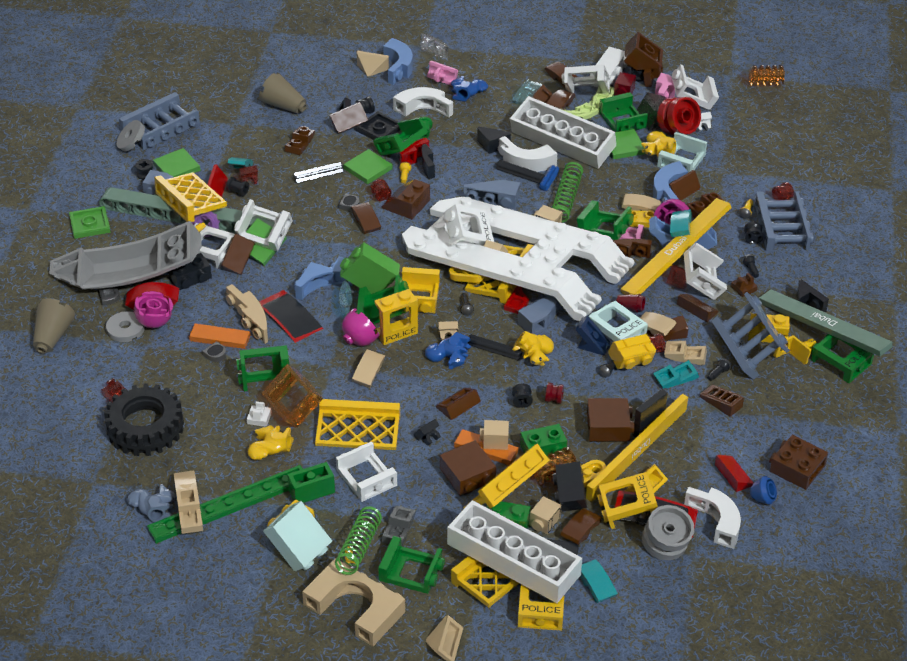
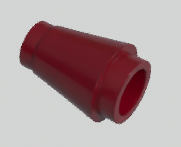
(633, 302)

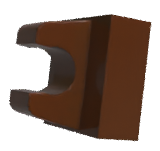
(744, 285)

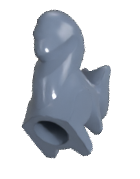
(152, 505)

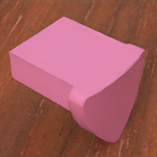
(634, 233)

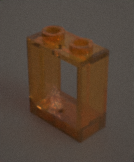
(275, 392)

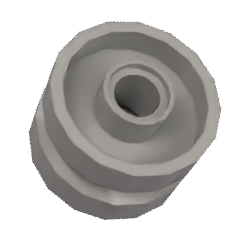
(667, 532)

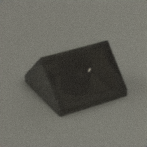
(650, 105)

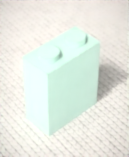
(298, 536)

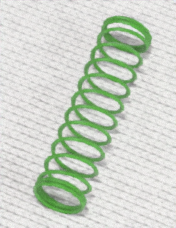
(567, 211)
(353, 557)

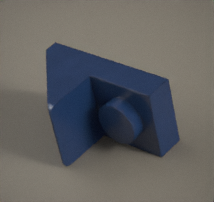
(592, 337)

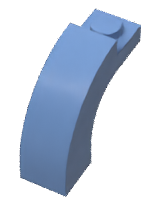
(402, 57)
(666, 176)

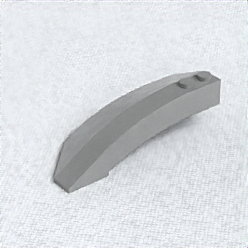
(129, 261)

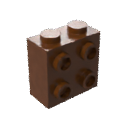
(609, 419)
(798, 461)
(467, 467)

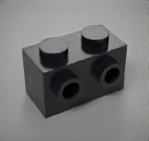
(191, 273)
(571, 486)

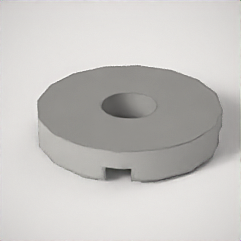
(129, 135)
(119, 334)

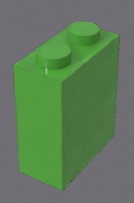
(369, 268)

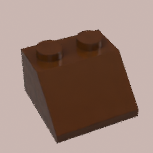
(642, 53)
(409, 199)

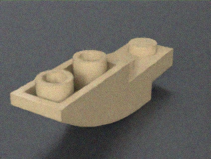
(250, 310)
(188, 502)

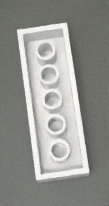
(563, 132)
(514, 551)

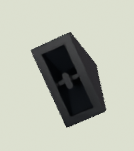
(489, 138)

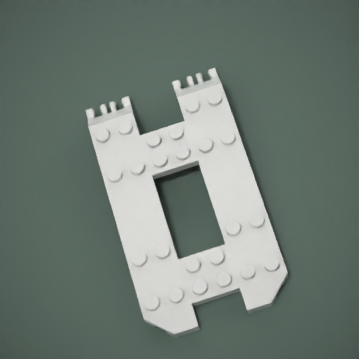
(538, 268)

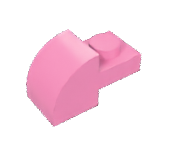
(665, 86)

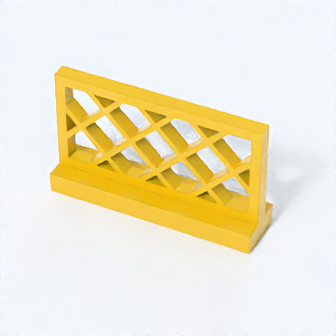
(179, 201)
(504, 289)
(358, 409)
(511, 477)
(472, 568)

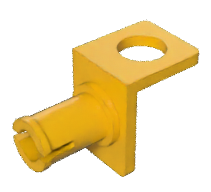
(798, 349)

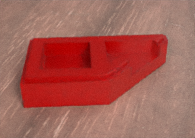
(516, 301)

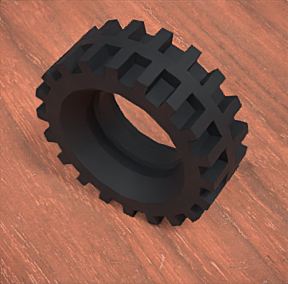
(149, 437)

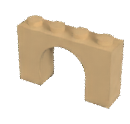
(380, 616)

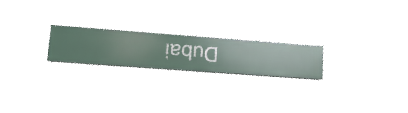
(826, 323)

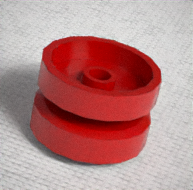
(679, 115)

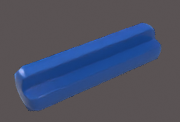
(549, 177)

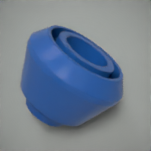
(764, 490)

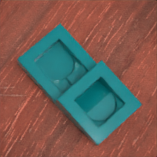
(237, 163)
(680, 223)
(675, 376)
(598, 581)

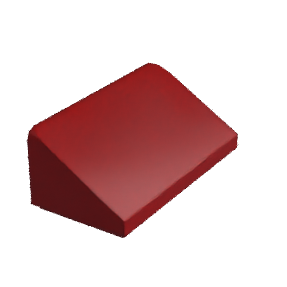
(217, 180)
(733, 472)

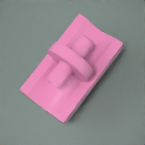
(441, 73)

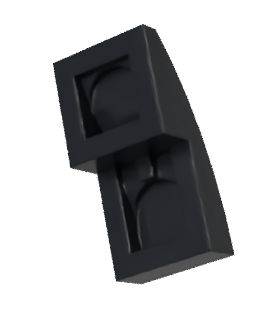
(427, 162)

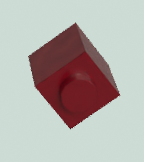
(624, 83)

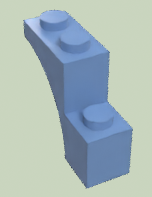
(662, 232)
(318, 276)

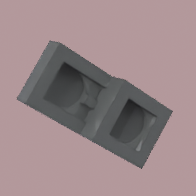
(399, 524)

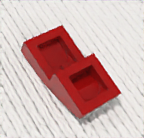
(414, 151)

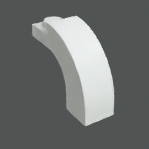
(421, 98)
(535, 159)
(721, 509)

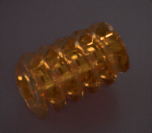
(767, 74)
(558, 457)

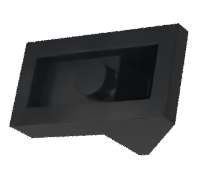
(811, 297)

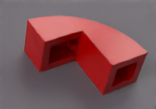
(167, 289)

